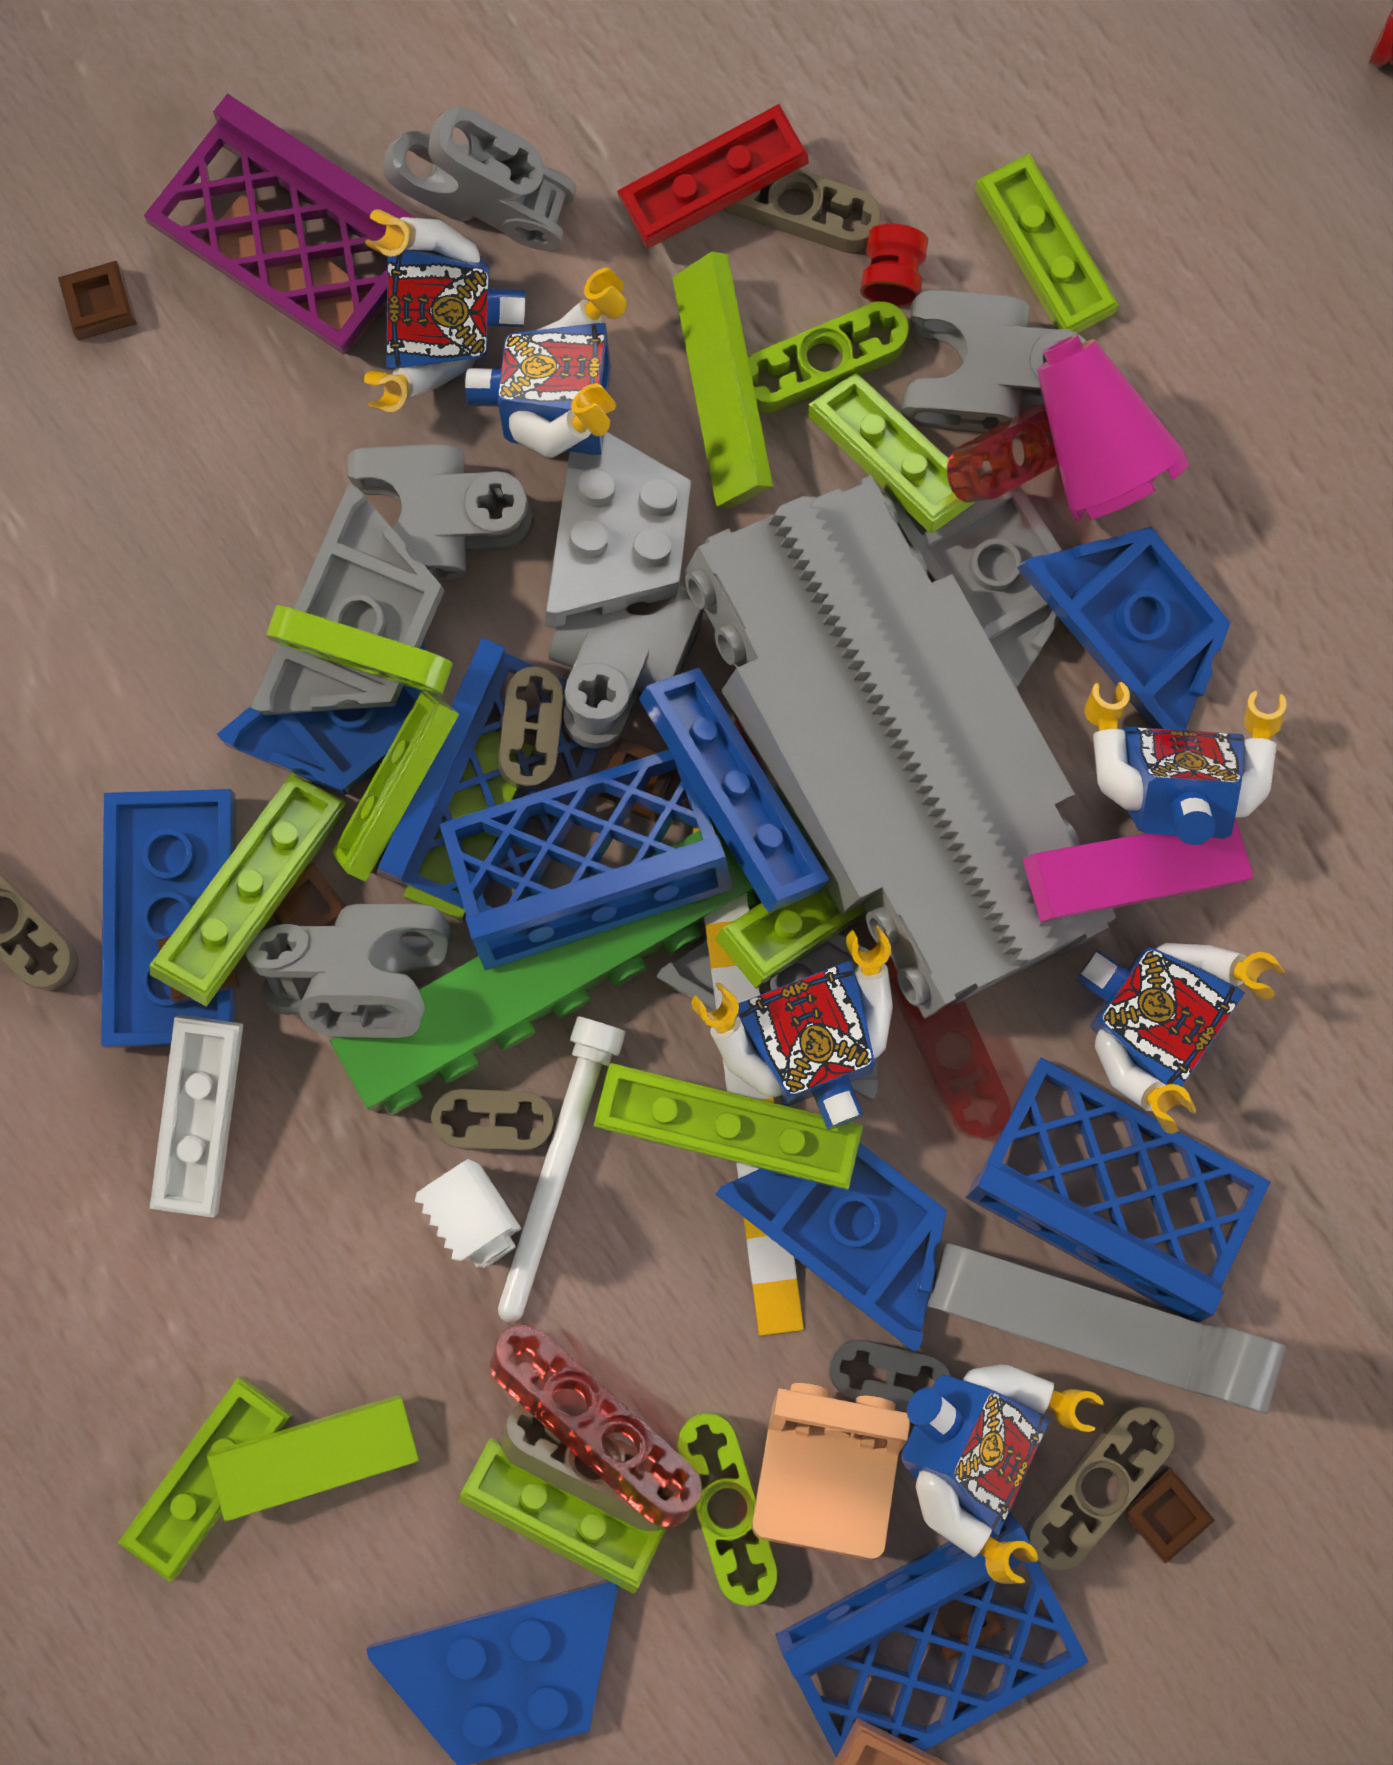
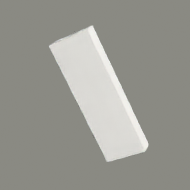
(196, 1116)

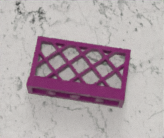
(307, 176)

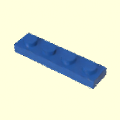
(734, 789)

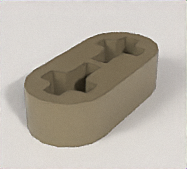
(515, 725)
(492, 1104)

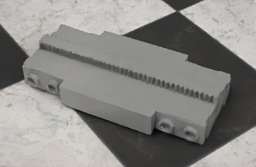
(891, 738)

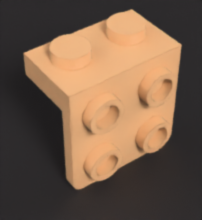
(829, 1472)

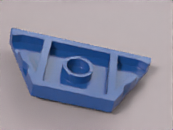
(1136, 619)
(322, 746)
(864, 1242)
(506, 1673)

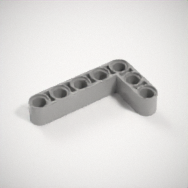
(1108, 1329)

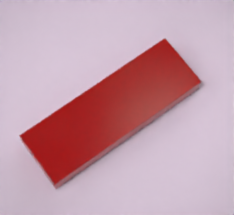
(713, 176)

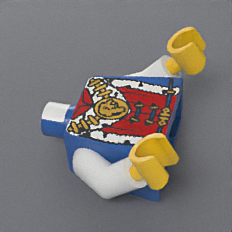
(434, 307)
(556, 377)
(1182, 778)
(1166, 1016)
(810, 1033)
(974, 1451)

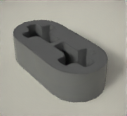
(885, 1358)

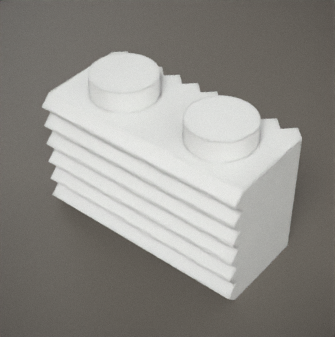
(469, 1214)

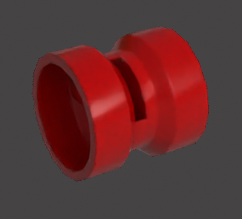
(894, 264)

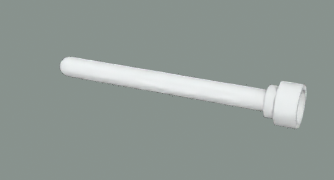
(593, 1047)

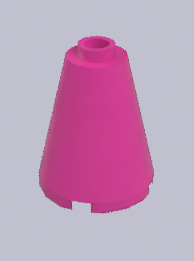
(1102, 430)

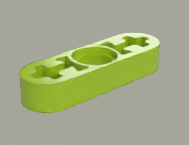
(870, 352)
(359, 650)
(759, 1550)

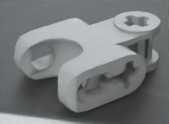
(486, 178)
(996, 354)
(442, 504)
(616, 660)
(352, 970)

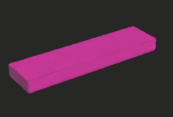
(1131, 872)

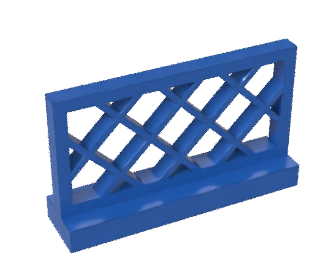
(430, 803)
(586, 903)
(1095, 1240)
(891, 1606)

